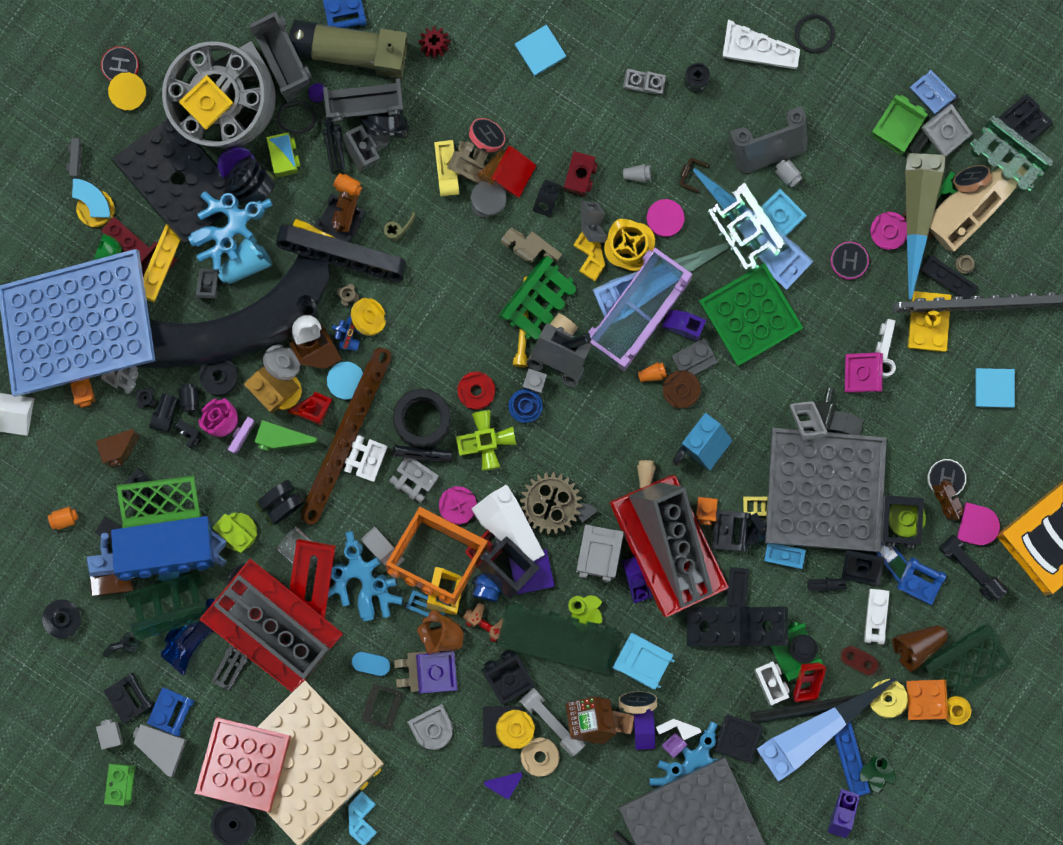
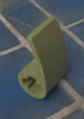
(399, 232)

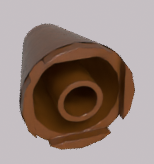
(919, 645)

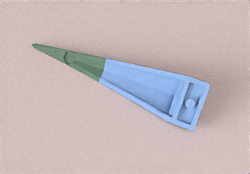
(610, 292)

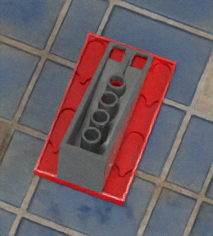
(668, 545)
(258, 614)

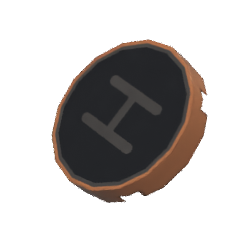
(972, 177)

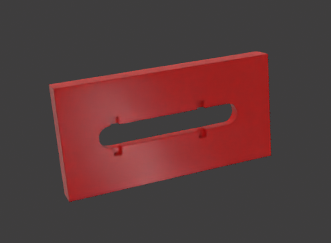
(325, 554)

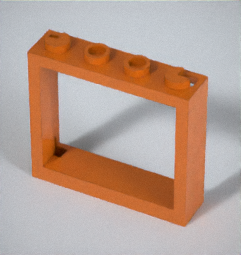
(448, 528)

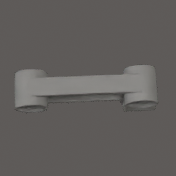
(533, 702)

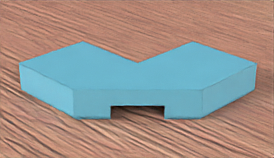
(358, 827)

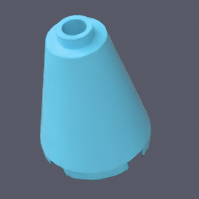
(250, 260)

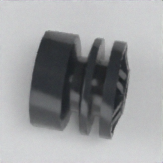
(250, 181)

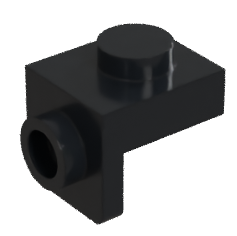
(756, 530)

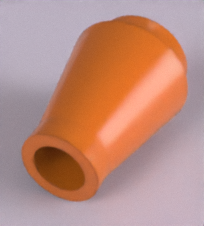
(653, 373)

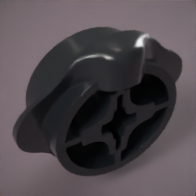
(386, 125)

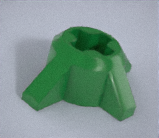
(947, 186)

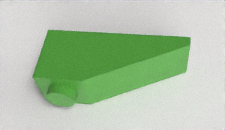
(277, 437)

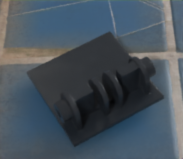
(136, 477)

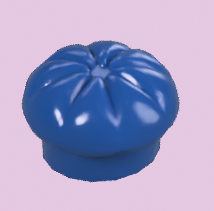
(525, 406)
(485, 588)

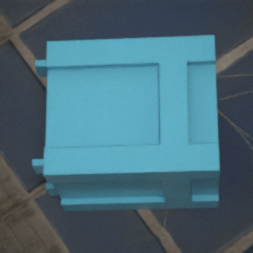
(642, 661)

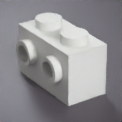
(771, 683)

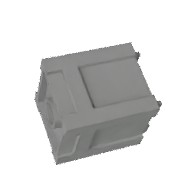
(599, 552)

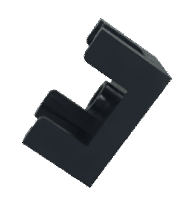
(324, 224)

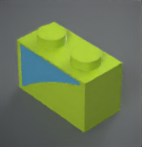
(282, 154)

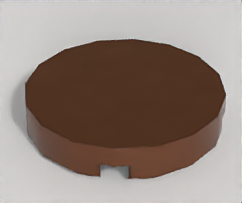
(681, 389)

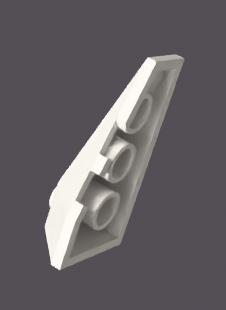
(504, 518)

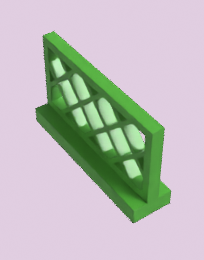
(157, 517)

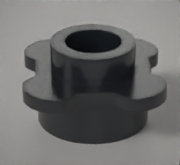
(140, 394)

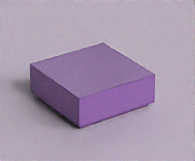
(674, 745)

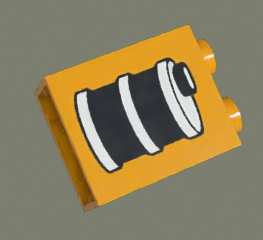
(1037, 541)

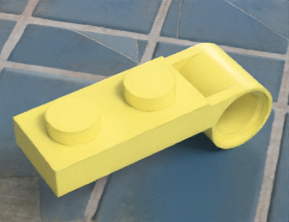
(447, 179)

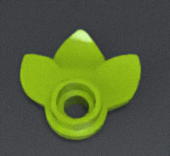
(588, 611)

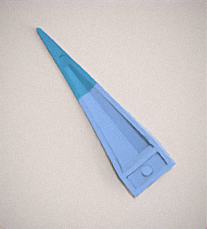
(786, 265)

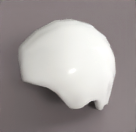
(306, 329)

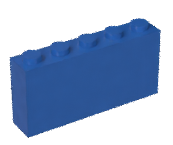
(162, 548)

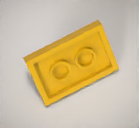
(930, 328)

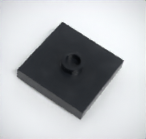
(490, 718)
(738, 738)

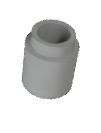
(788, 173)

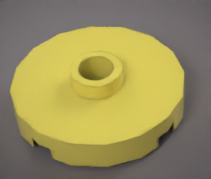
(896, 706)

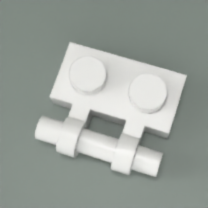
(371, 460)

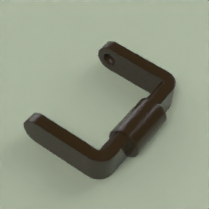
(685, 172)

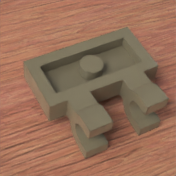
(466, 166)
(412, 681)

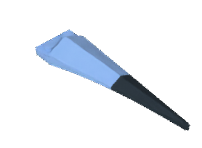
(793, 747)

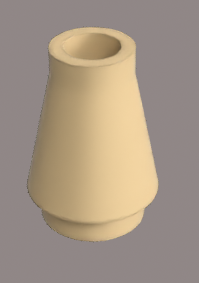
(645, 472)

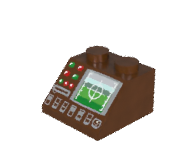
(591, 720)

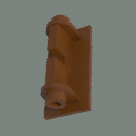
(343, 219)
(950, 507)

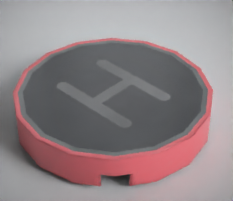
(486, 135)

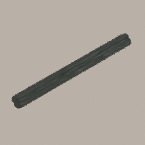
(799, 709)

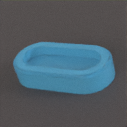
(371, 663)

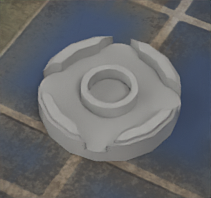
(281, 362)

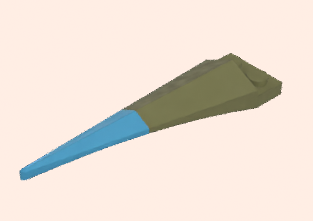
(923, 184)

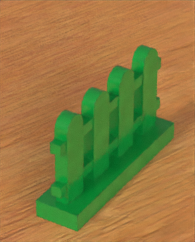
(528, 302)

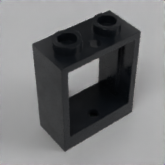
(902, 501)
(496, 575)

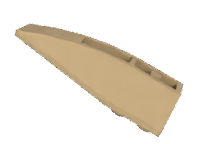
(966, 211)

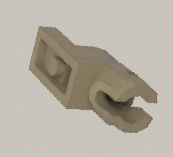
(529, 247)

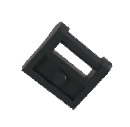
(725, 530)
(122, 700)

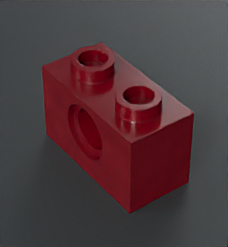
(580, 185)

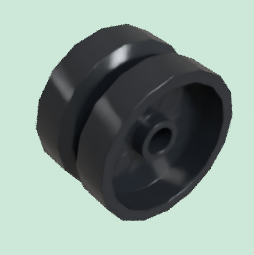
(280, 502)
(242, 816)

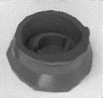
(487, 199)

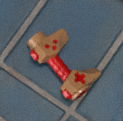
(473, 618)

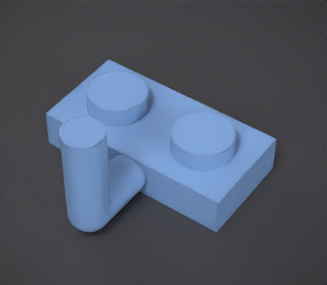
(101, 564)

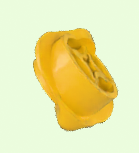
(621, 227)

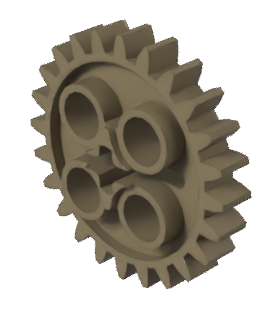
(567, 509)

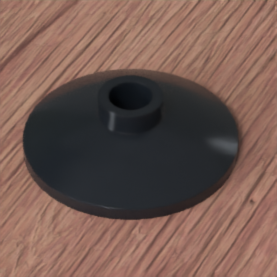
(52, 615)

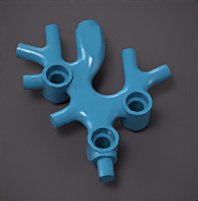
(223, 236)
(370, 586)
(693, 758)

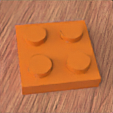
(927, 699)

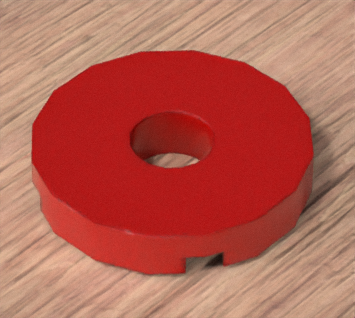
(476, 379)

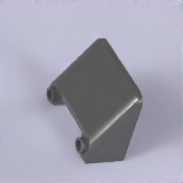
(281, 55)
(363, 101)

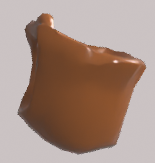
(446, 638)

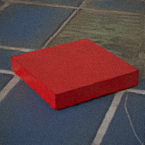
(513, 171)

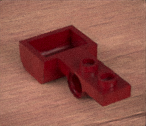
(130, 242)

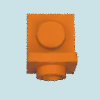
(82, 393)
(706, 510)

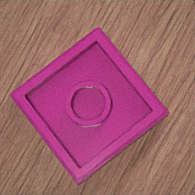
(863, 372)

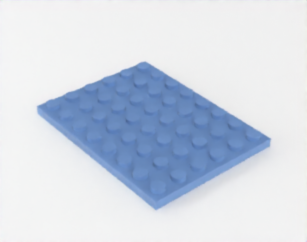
(76, 323)

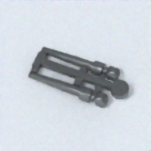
(243, 661)

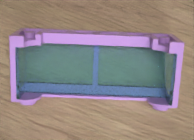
(640, 309)

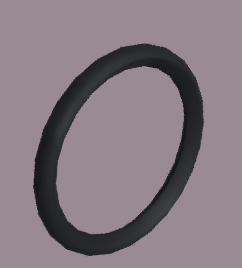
(819, 49)
(294, 131)

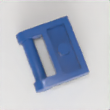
(342, 8)
(919, 587)
(165, 708)

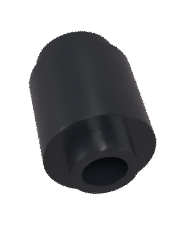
(188, 398)

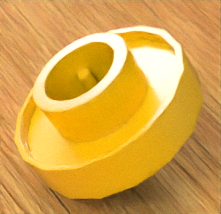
(958, 710)

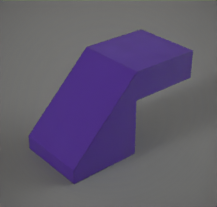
(644, 730)

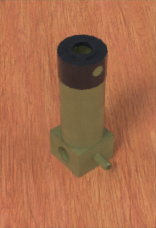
(345, 46)

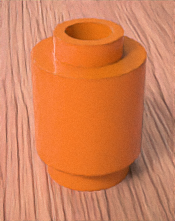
(347, 184)
(63, 518)

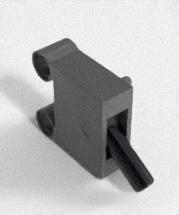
(561, 352)

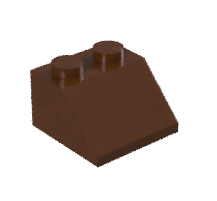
(117, 448)

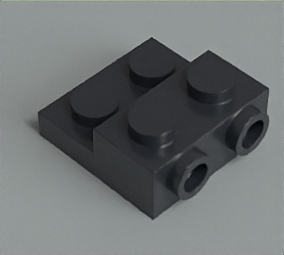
(507, 676)

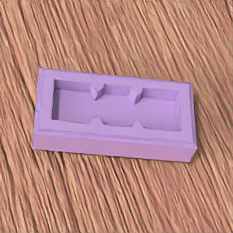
(240, 435)

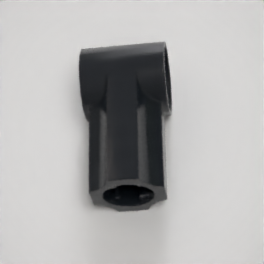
(163, 417)

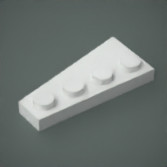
(758, 48)

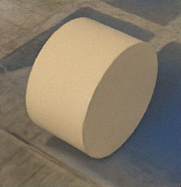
(562, 321)

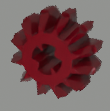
(427, 39)

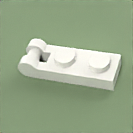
(876, 616)

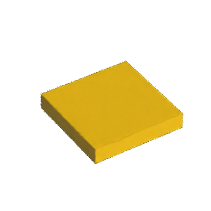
(206, 102)

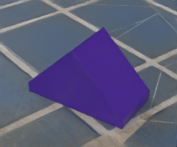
(504, 785)

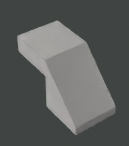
(379, 546)

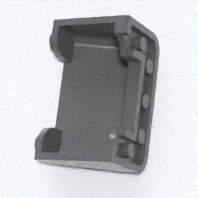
(771, 148)

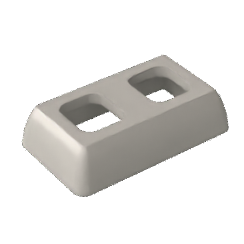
(814, 422)

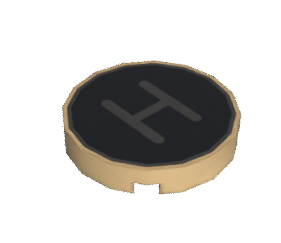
(637, 702)

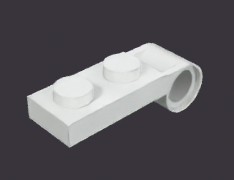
(886, 331)

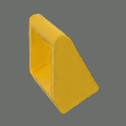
(432, 604)

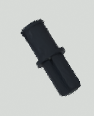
(826, 584)

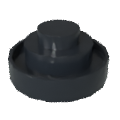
(803, 648)

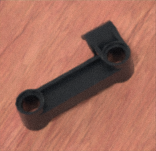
(991, 587)

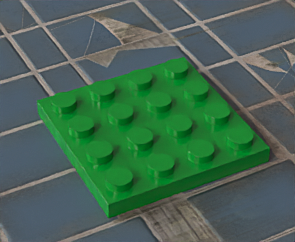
(751, 315)

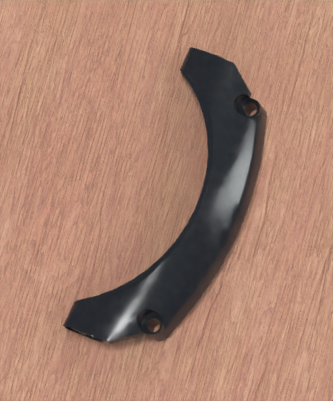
(247, 330)

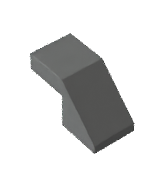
(591, 219)

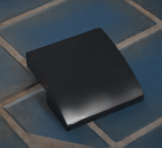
(1026, 119)

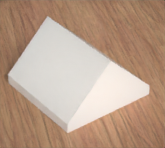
(15, 414)

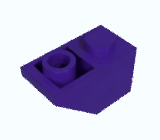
(684, 324)
(636, 581)
(843, 814)

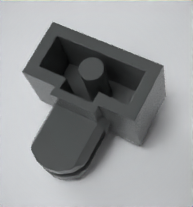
(364, 147)

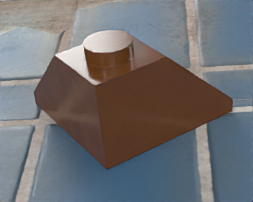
(318, 352)

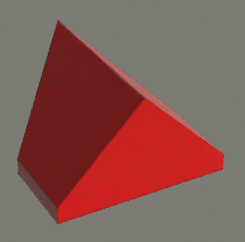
(313, 408)

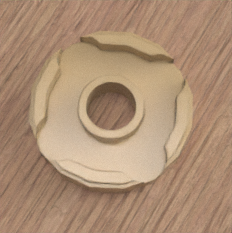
(550, 762)

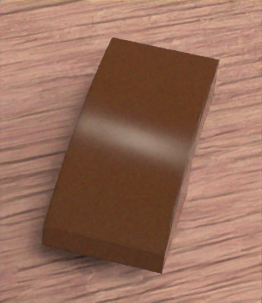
(109, 584)

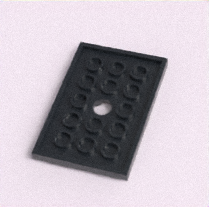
(149, 168)

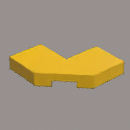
(595, 262)

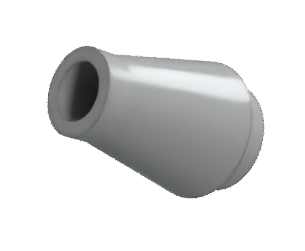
(638, 173)

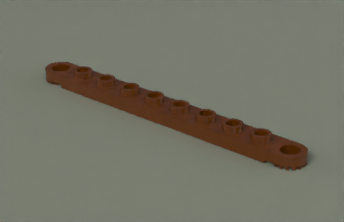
(345, 436)

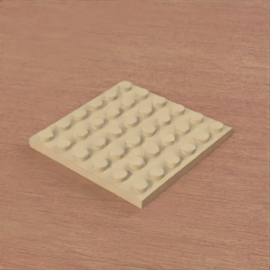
(321, 766)

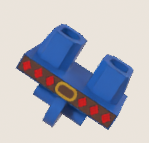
(346, 340)

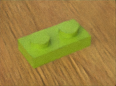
(233, 533)

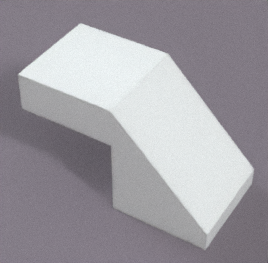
(685, 730)

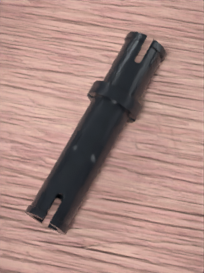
(422, 453)

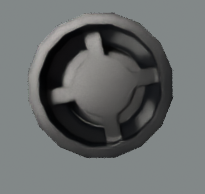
(696, 77)

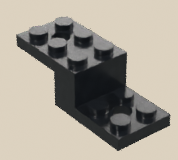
(737, 626)

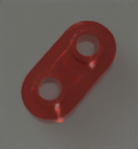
(859, 659)

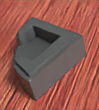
(586, 511)

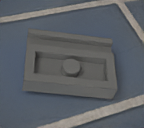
(695, 357)

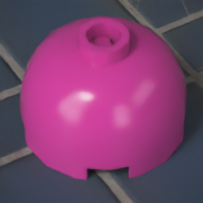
(218, 418)

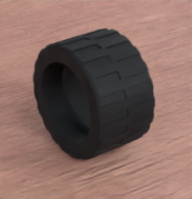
(411, 398)

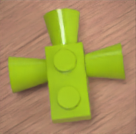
(485, 440)

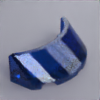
(183, 642)

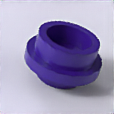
(316, 92)

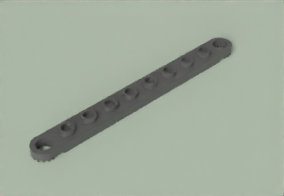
(978, 303)

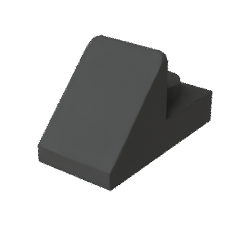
(207, 284)

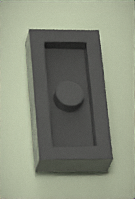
(75, 151)

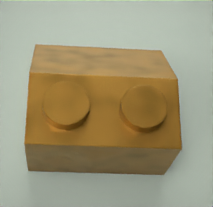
(270, 390)

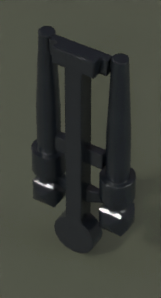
(331, 145)

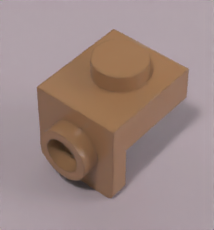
(623, 722)

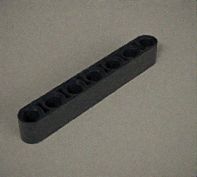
(341, 253)

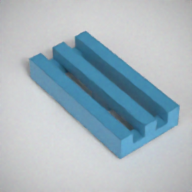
(411, 599)

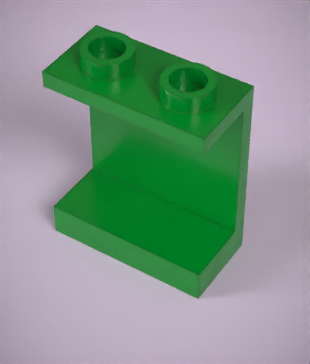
(787, 664)

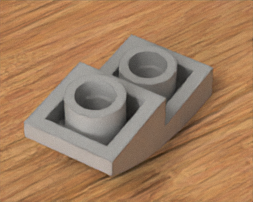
(644, 82)

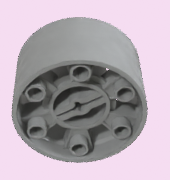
(229, 83)

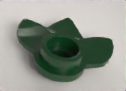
(876, 775)

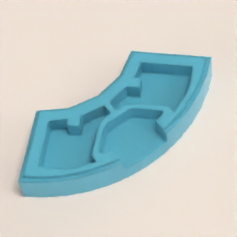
(92, 198)

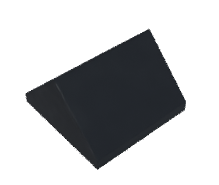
(863, 567)

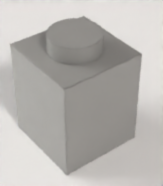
(534, 381)
(109, 734)

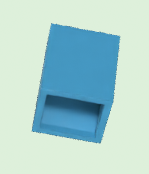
(707, 442)

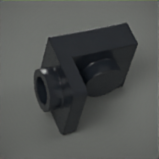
(188, 430)

